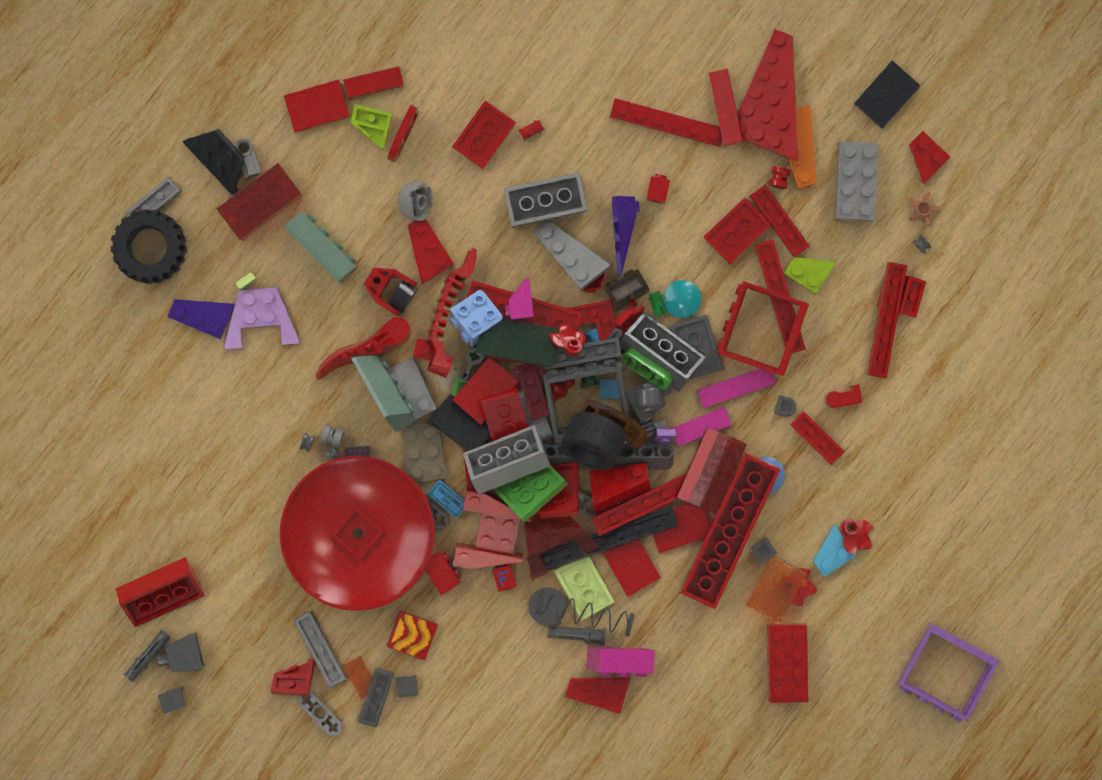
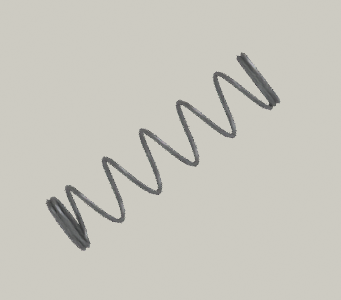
(629, 622)

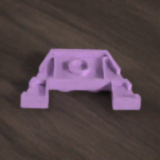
(259, 309)

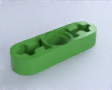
(632, 358)

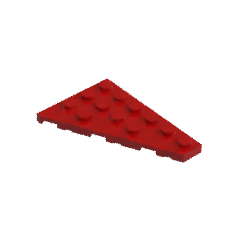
(769, 106)

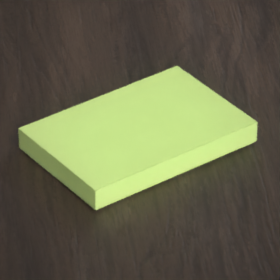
(585, 585)

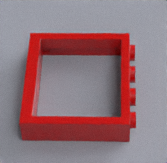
(735, 310)

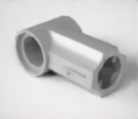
(251, 166)

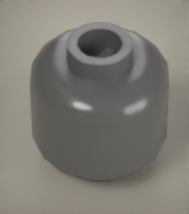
(648, 398)

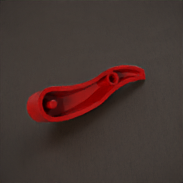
(385, 340)

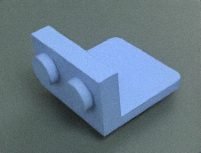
(474, 317)

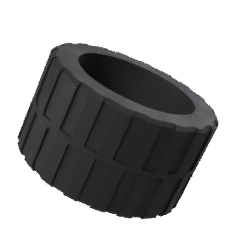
(593, 440)

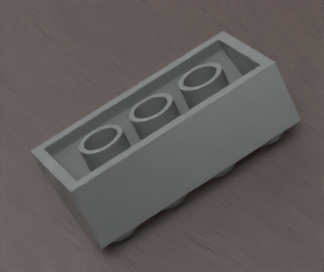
(663, 348)

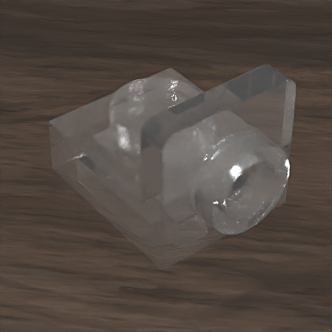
(446, 384)

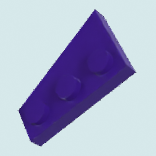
(202, 315)

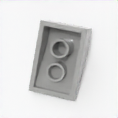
(414, 387)

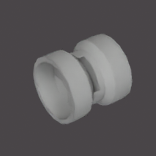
(327, 435)

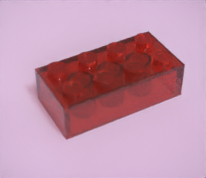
(259, 202)

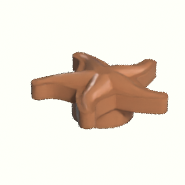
(923, 208)

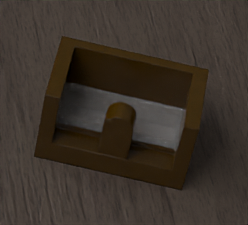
(626, 289)

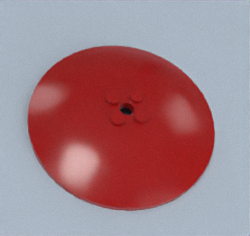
(320, 541)

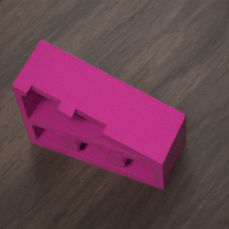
(620, 661)

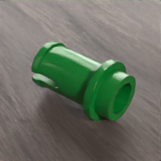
(656, 302)

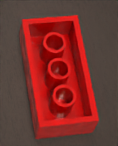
(787, 663)

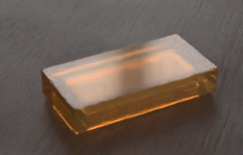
(359, 675)

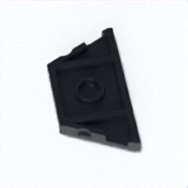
(219, 157)

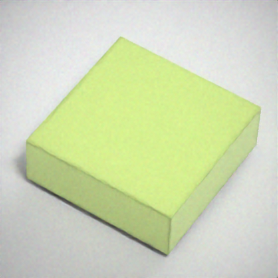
(246, 281)

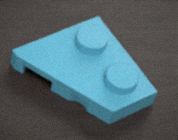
(832, 553)

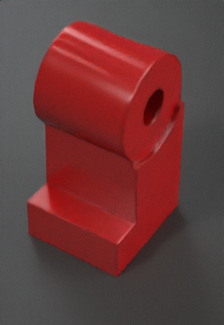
(835, 399)

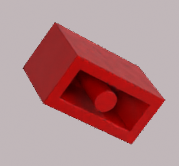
(442, 573)

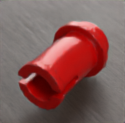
(531, 129)

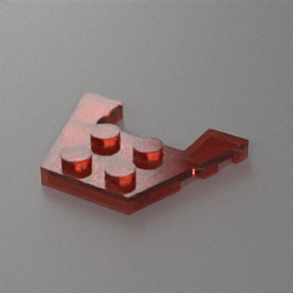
(550, 533)

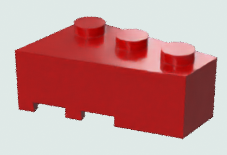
(618, 484)

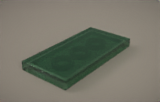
(518, 343)

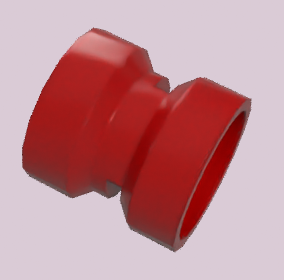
(779, 177)

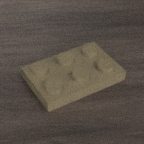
(423, 452)

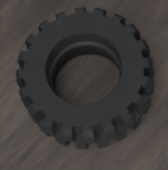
(130, 228)

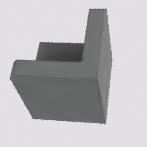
(172, 700)

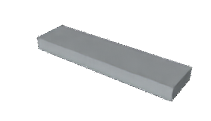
(320, 649)

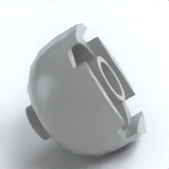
(415, 200)

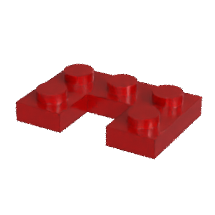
(598, 312)

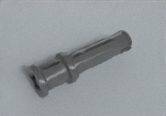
(586, 635)

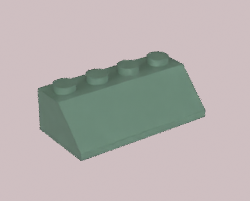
(320, 247)
(384, 391)

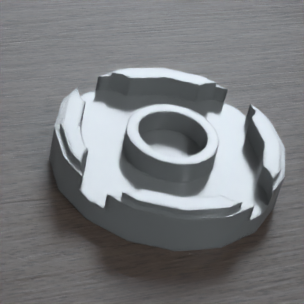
(549, 615)

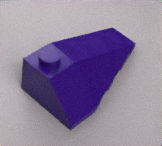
(624, 215)

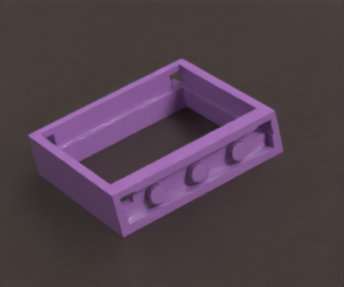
(940, 705)

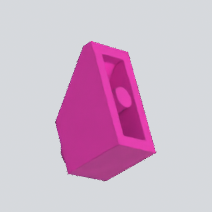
(520, 302)

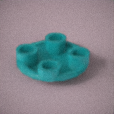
(682, 299)

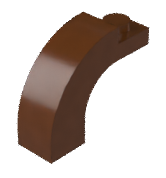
(634, 432)

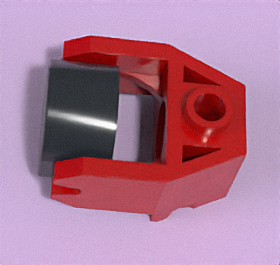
(401, 297)

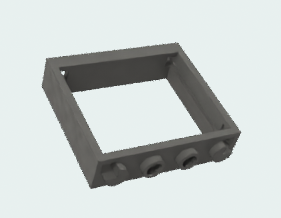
(578, 372)

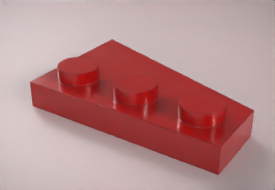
(428, 251)
(599, 692)

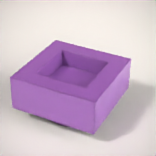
(663, 436)

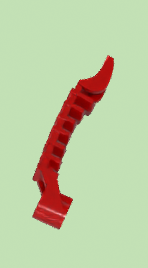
(440, 362)

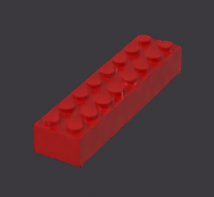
(730, 530)

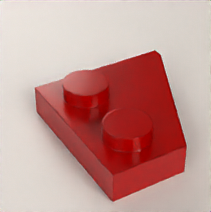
(927, 156)
(294, 680)

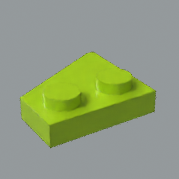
(372, 123)
(809, 272)

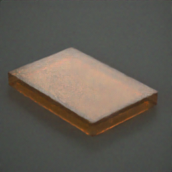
(776, 589)

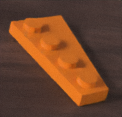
(804, 170)

